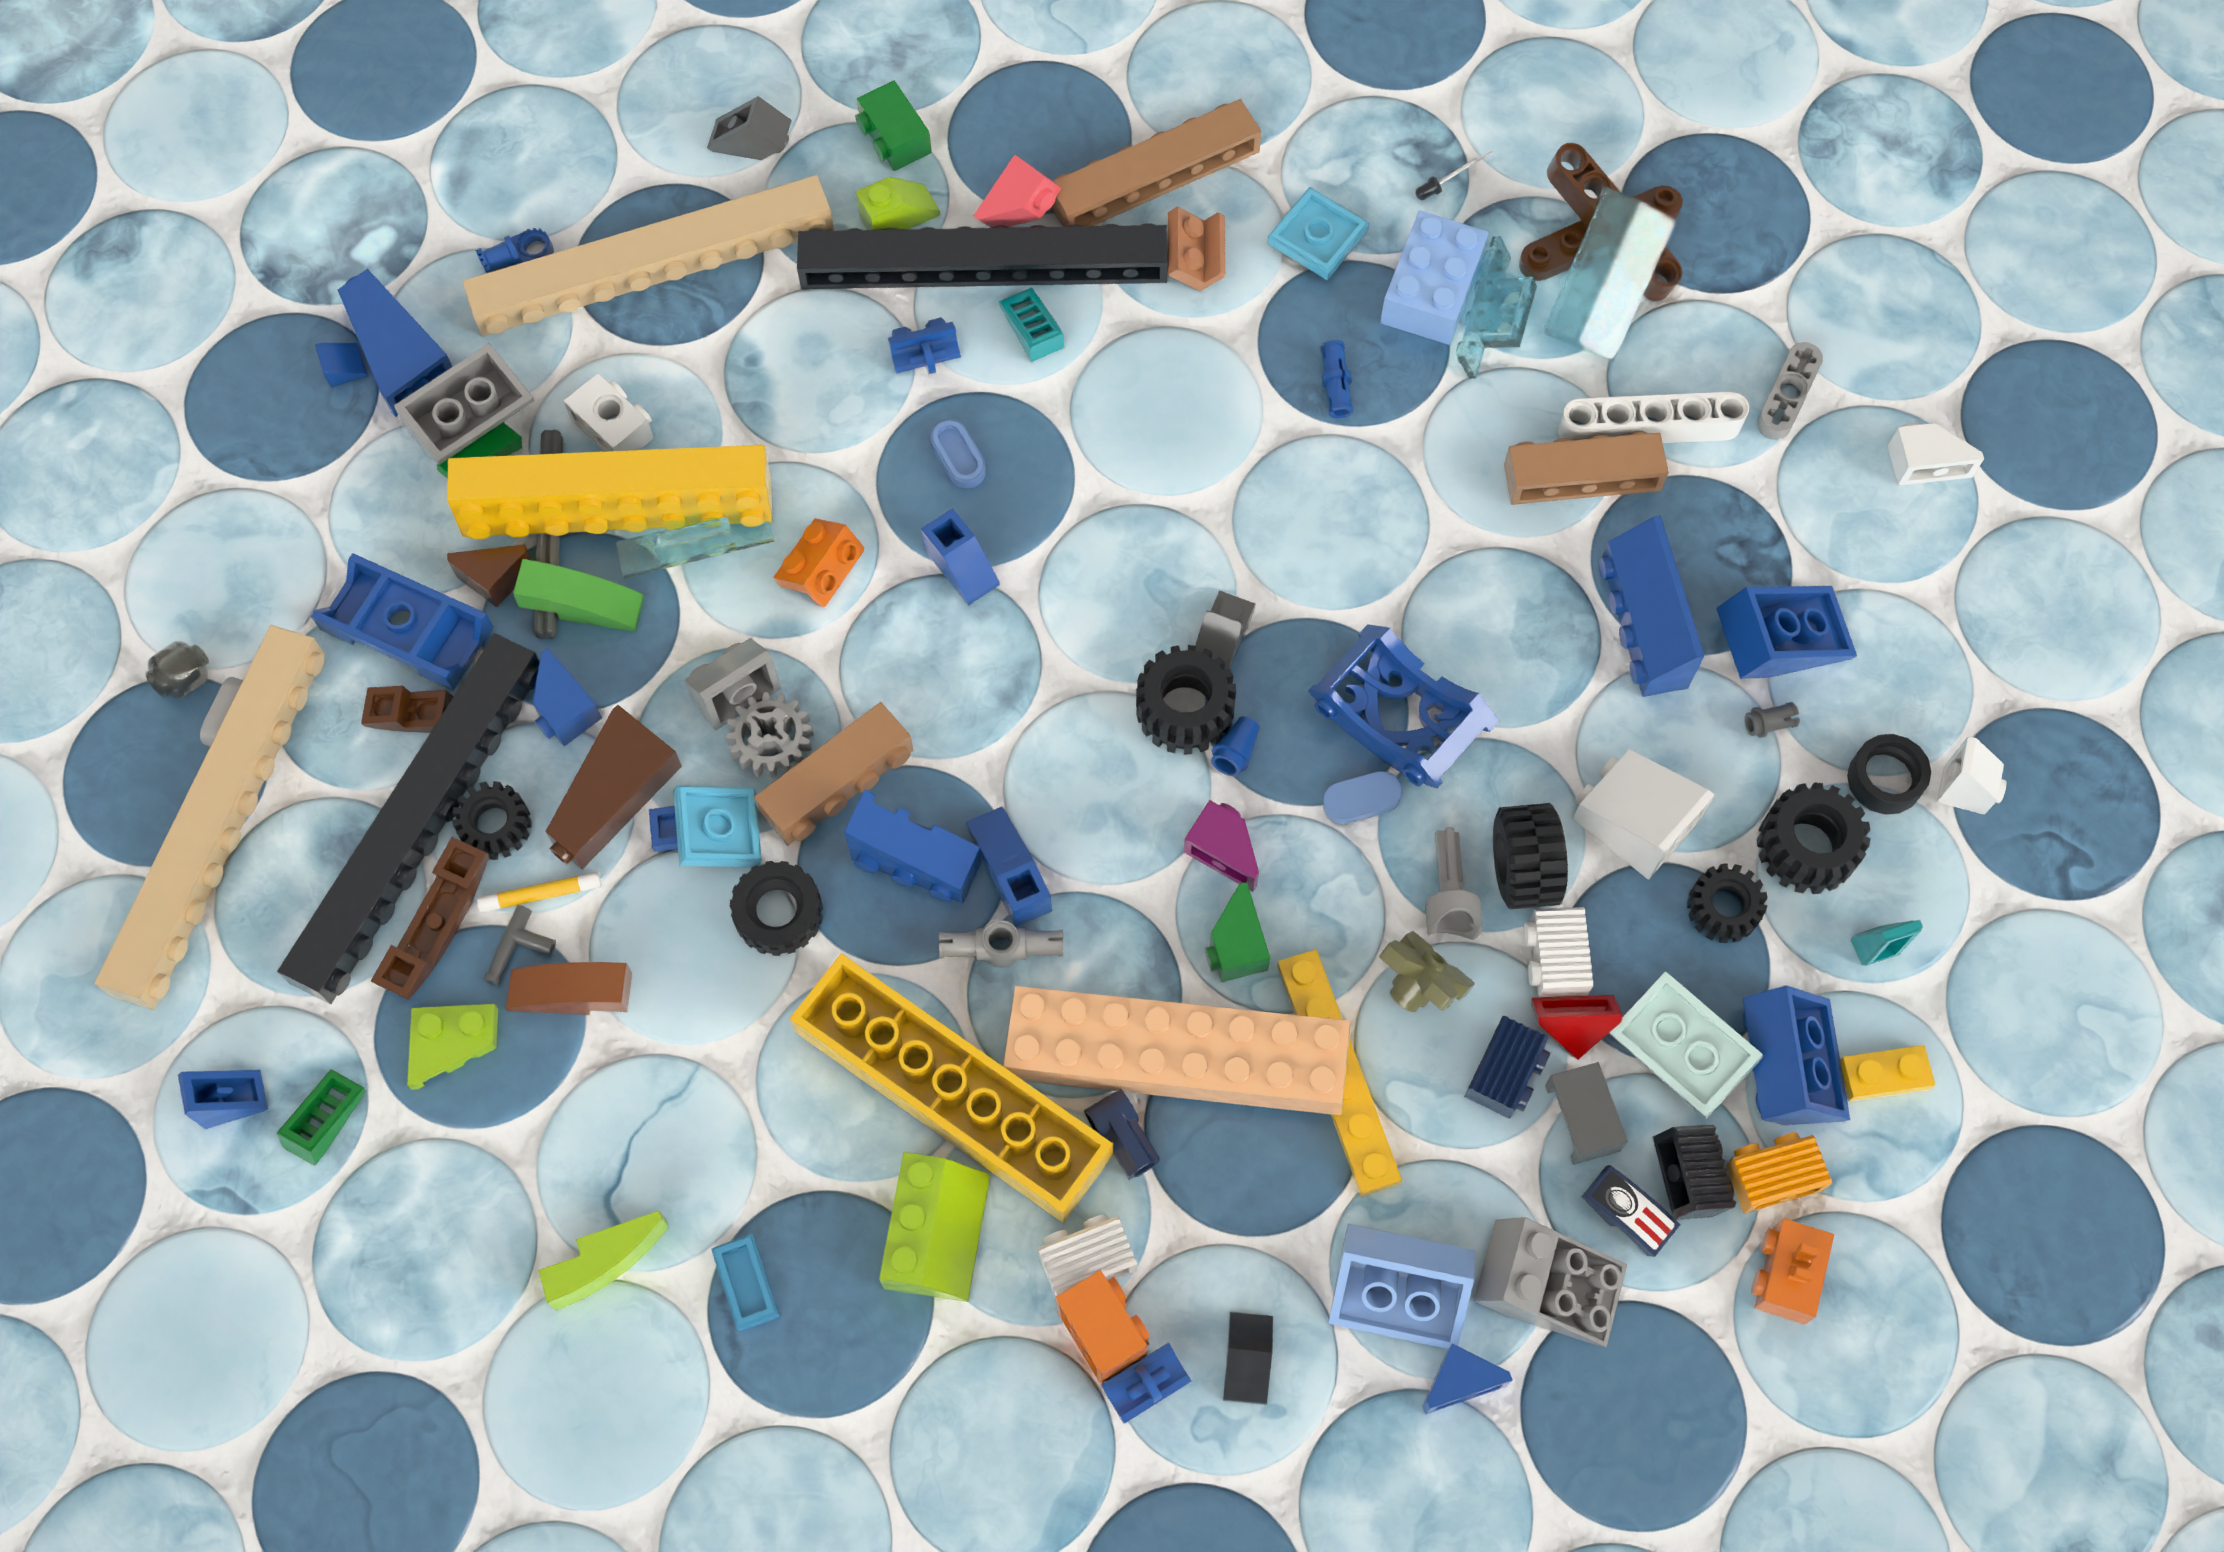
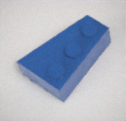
(911, 851)

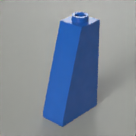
(393, 342)

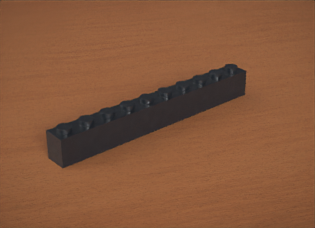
(982, 256)
(411, 821)

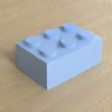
(1434, 277)

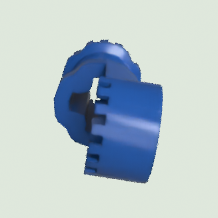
(513, 250)

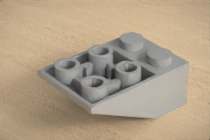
(1550, 1281)

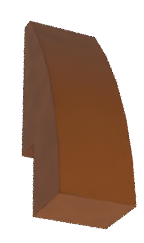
(570, 988)

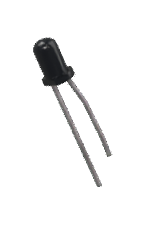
(1433, 185)

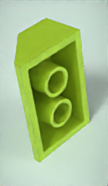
(934, 1228)

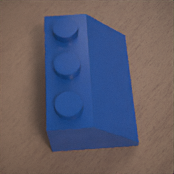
(1801, 1061)

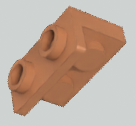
(1196, 248)

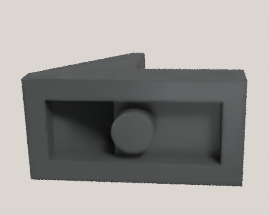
(1225, 627)

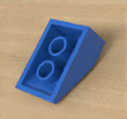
(1784, 630)

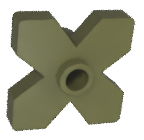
(1423, 975)

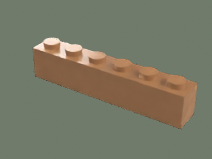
(1157, 166)

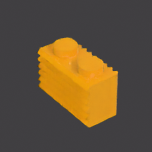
(1778, 1172)

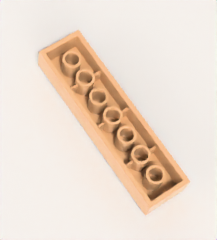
(1178, 1050)

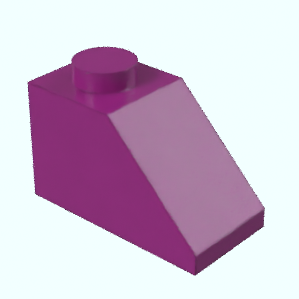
(1223, 844)

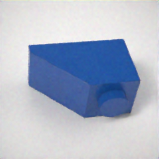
(561, 702)

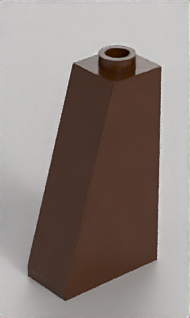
(610, 788)

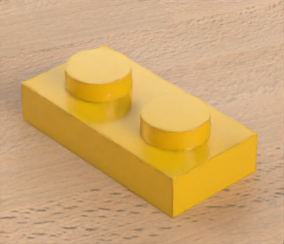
(1887, 1072)

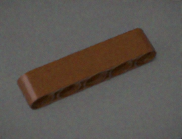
(1590, 176)

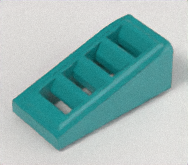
(1043, 344)
(1885, 941)

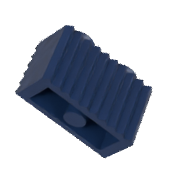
(1507, 1067)

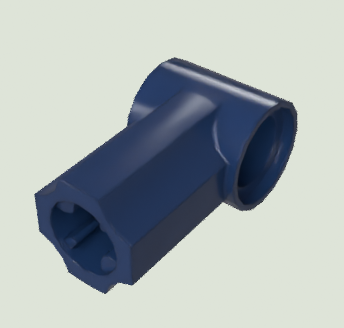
(1118, 1122)

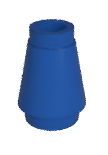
(1235, 748)

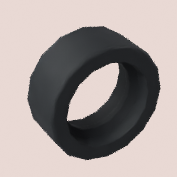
(1904, 751)

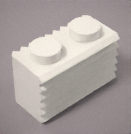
(1559, 952)
(1081, 1254)

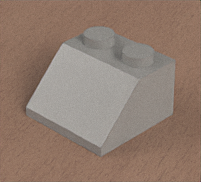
(728, 681)

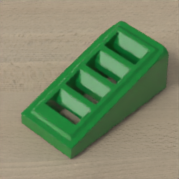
(322, 1137)

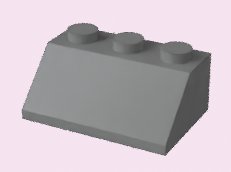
(463, 404)

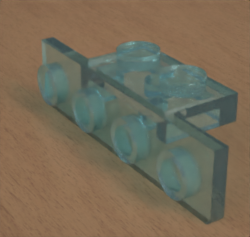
(1497, 310)
(687, 545)

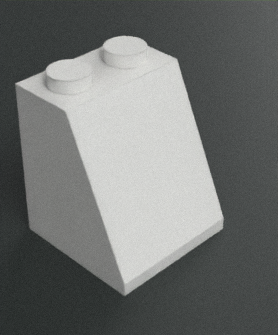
(1641, 810)

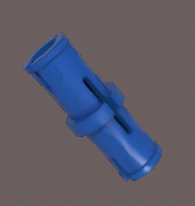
(1336, 379)

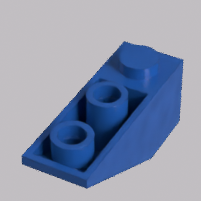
(1010, 866)

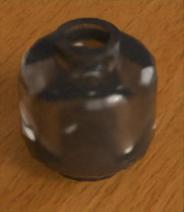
(177, 670)

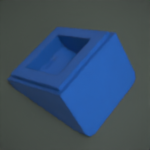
(340, 362)

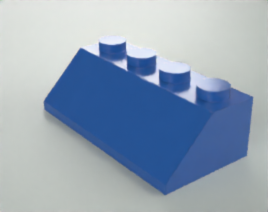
(1651, 609)

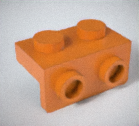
(820, 560)

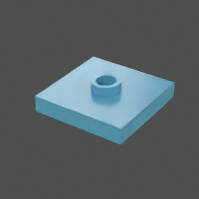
(1318, 233)
(717, 826)

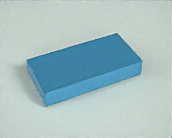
(745, 1282)

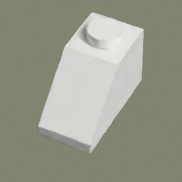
(1931, 454)
(1972, 778)

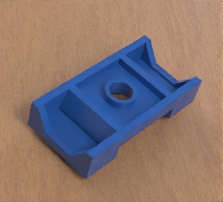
(435, 640)

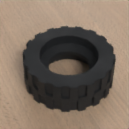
(776, 877)

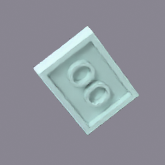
(1686, 1045)

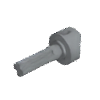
(1452, 908)

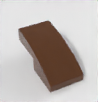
(402, 710)

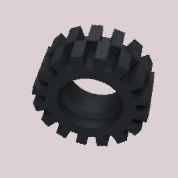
(486, 799)
(1736, 882)

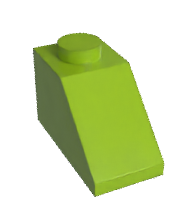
(895, 204)

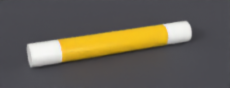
(539, 892)

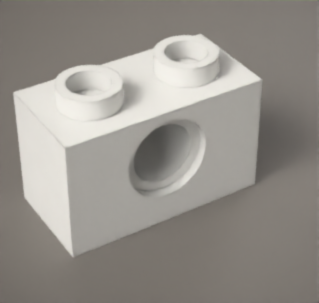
(599, 400)

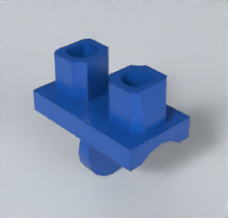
(924, 346)
(1146, 1383)

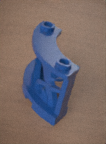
(1460, 707)

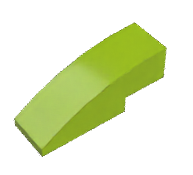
(601, 1259)

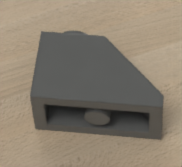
(751, 131)

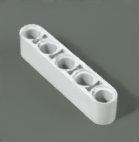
(1667, 409)

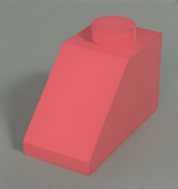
(1017, 196)

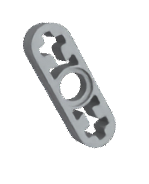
(1778, 399)

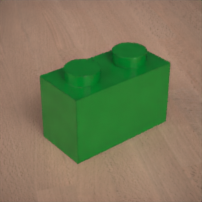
(893, 125)

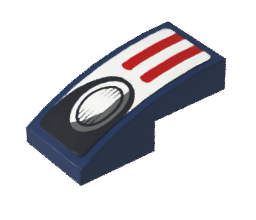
(1630, 1209)

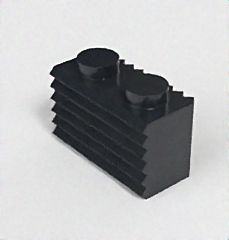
(1694, 1171)

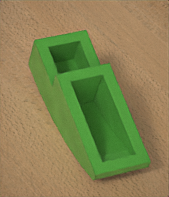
(577, 596)

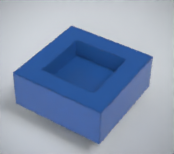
(663, 829)

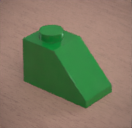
(1237, 939)

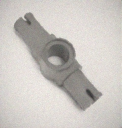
(979, 943)

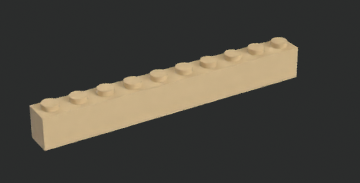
(647, 256)
(211, 819)

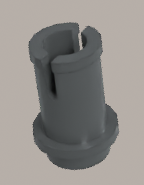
(1762, 721)

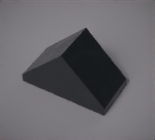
(1248, 1358)

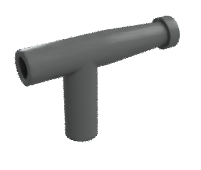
(513, 935)

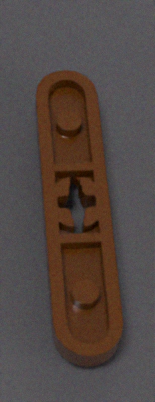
(1557, 251)

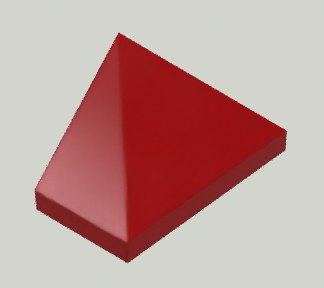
(1577, 1020)

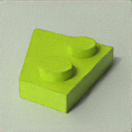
(447, 1038)

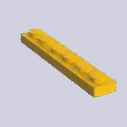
(1359, 1125)

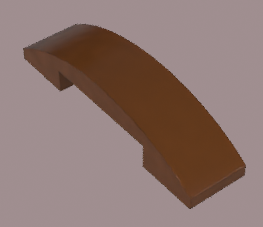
(435, 921)

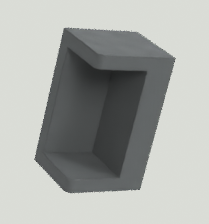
(1588, 1112)

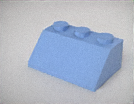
(1402, 1287)

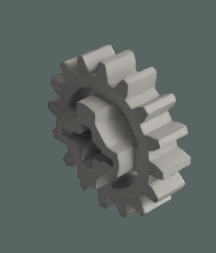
(769, 718)

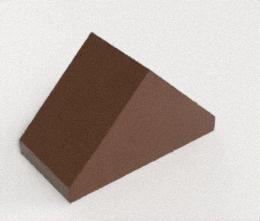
(490, 570)

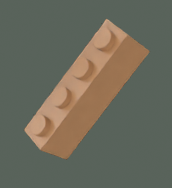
(1585, 468)
(834, 774)

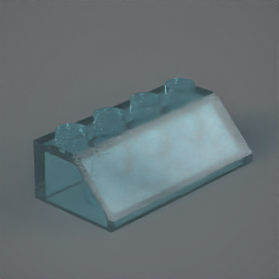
(1609, 274)

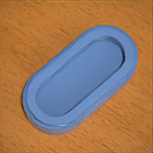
(958, 454)
(1362, 797)

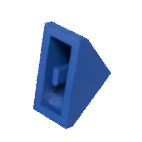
(221, 1096)
(1463, 1378)

